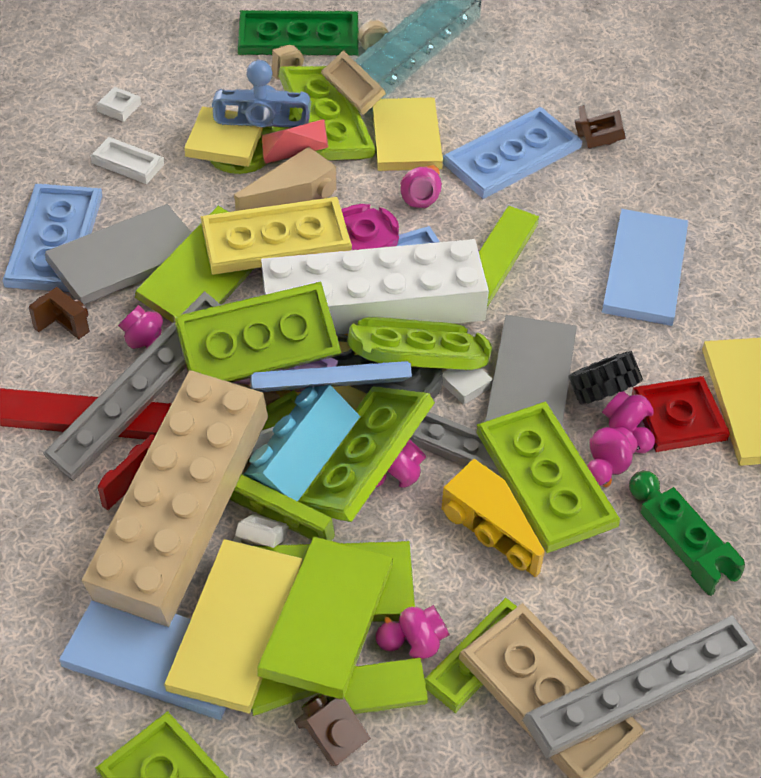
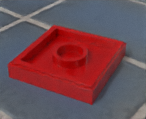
(682, 414)

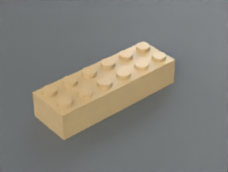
(176, 498)

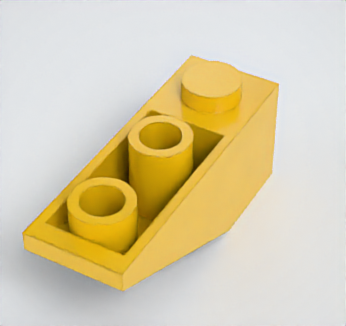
(490, 510)

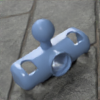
(274, 103)

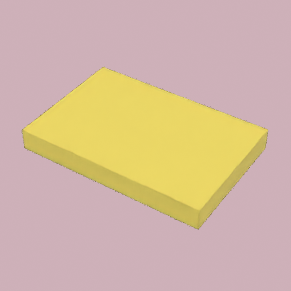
(406, 134)

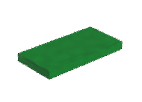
(306, 30)

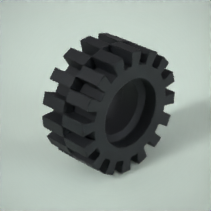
(605, 378)

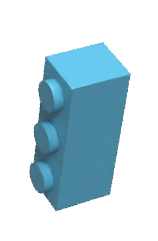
(303, 441)

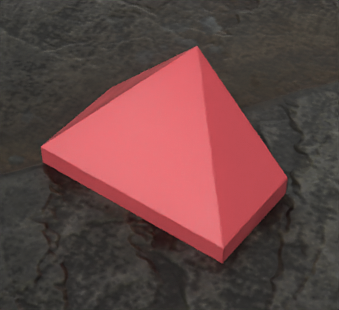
(293, 140)

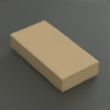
(353, 82)

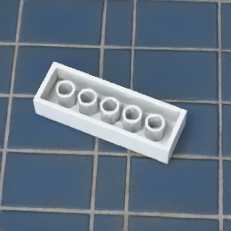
(395, 282)

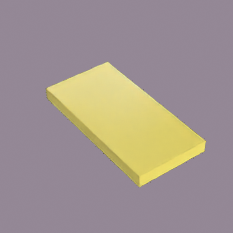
(246, 236)
(737, 383)
(232, 626)

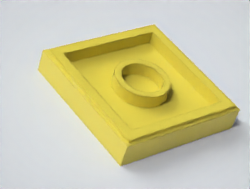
(222, 142)

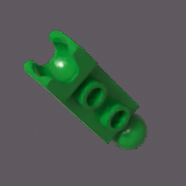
(686, 533)

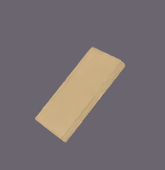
(531, 667)

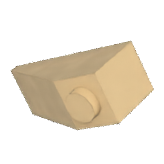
(299, 179)

